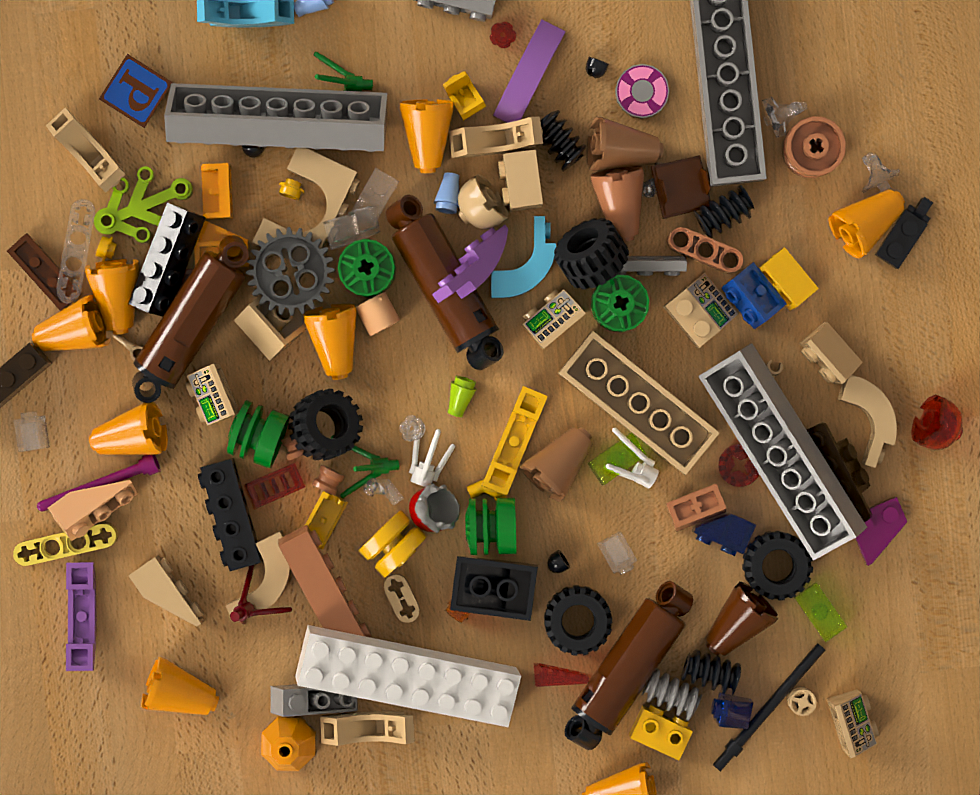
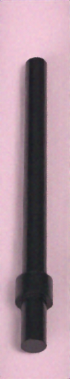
(734, 747)

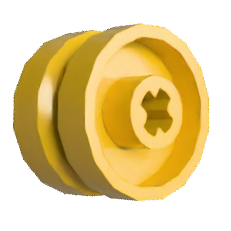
(393, 544)

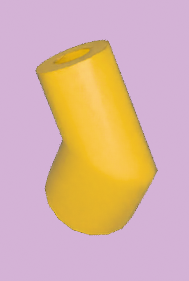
(477, 489)

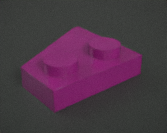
(881, 529)

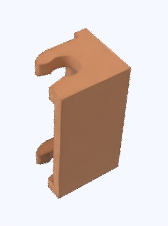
(696, 507)

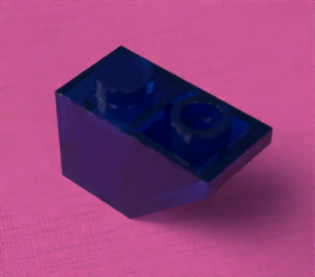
(726, 530)
(732, 711)

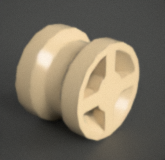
(806, 703)

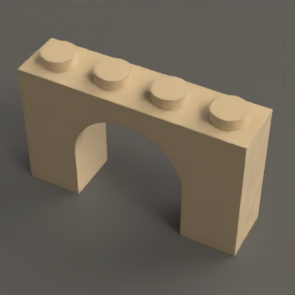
(336, 184)

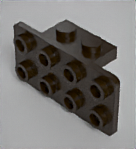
(845, 466)

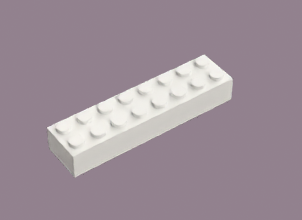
(407, 676)

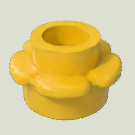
(291, 189)
(106, 248)

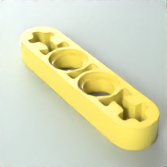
(66, 546)

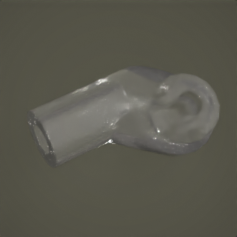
(383, 487)

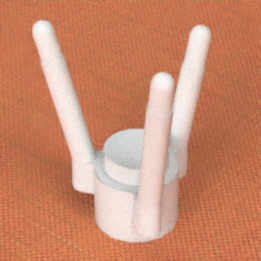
(424, 472)
(642, 473)

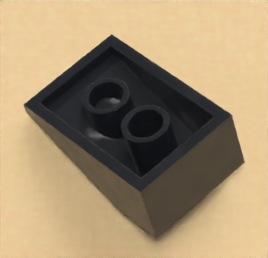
(494, 587)

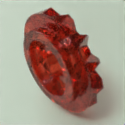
(737, 477)

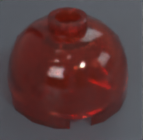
(938, 425)

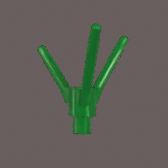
(350, 82)
(377, 466)

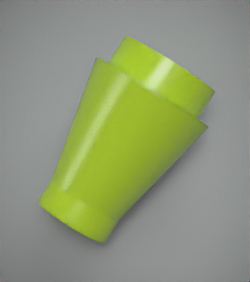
(460, 395)

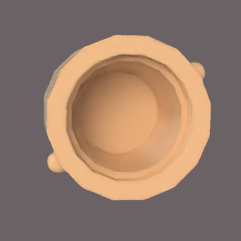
(377, 314)

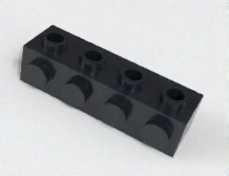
(167, 260)
(231, 514)

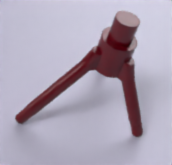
(246, 609)

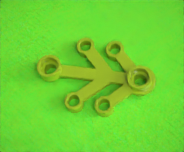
(138, 206)

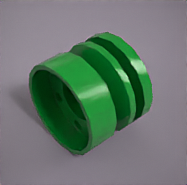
(381, 274)
(616, 319)
(257, 434)
(492, 526)

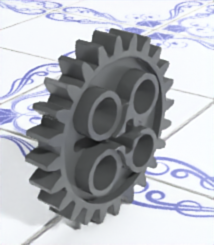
(266, 279)

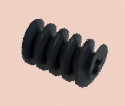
(560, 140)
(725, 211)
(711, 671)

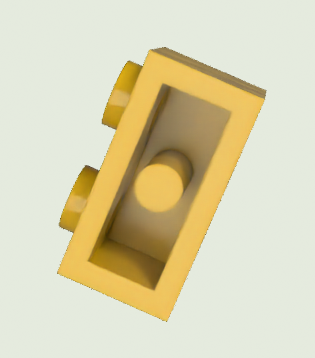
(661, 732)

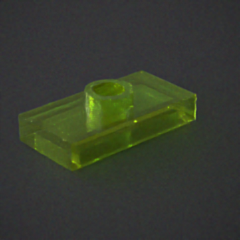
(617, 455)
(820, 612)

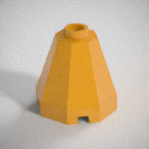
(295, 735)

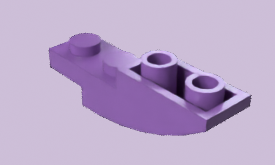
(476, 265)

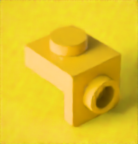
(464, 95)

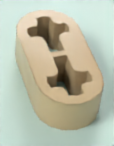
(395, 600)

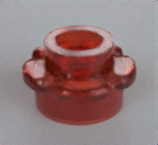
(497, 29)

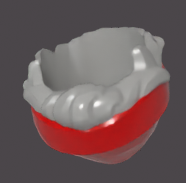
(434, 508)

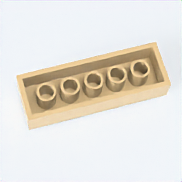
(638, 403)

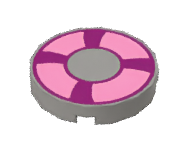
(642, 91)

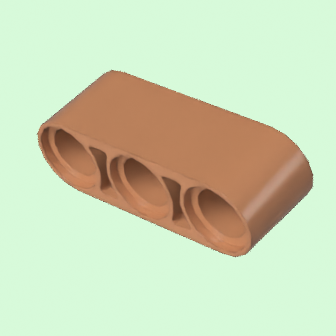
(718, 250)

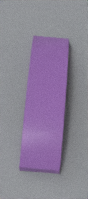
(529, 72)
(81, 616)

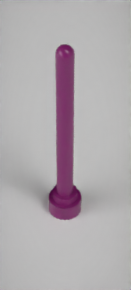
(146, 465)

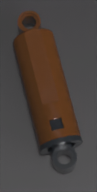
(431, 260)
(189, 319)
(628, 665)

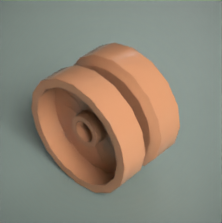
(829, 144)

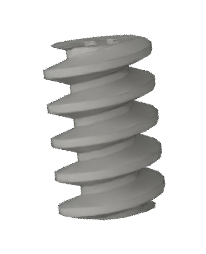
(672, 694)

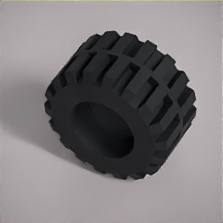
(591, 253)
(344, 418)
(800, 565)
(583, 643)

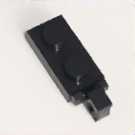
(904, 233)

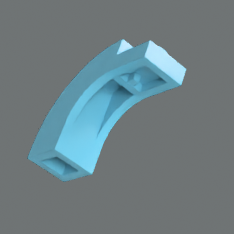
(245, 13)
(521, 280)

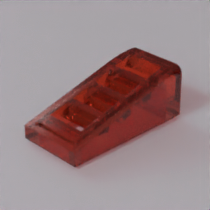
(253, 497)
(554, 676)

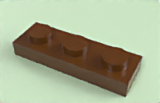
(40, 268)

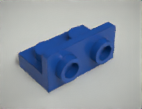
(753, 296)

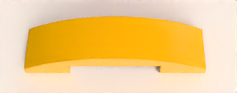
(514, 440)

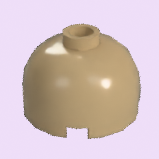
(480, 205)

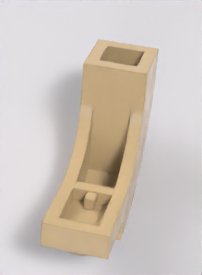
(496, 138)
(86, 149)
(879, 412)
(276, 575)
(367, 727)

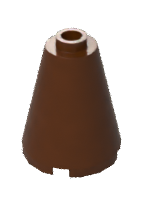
(740, 620)

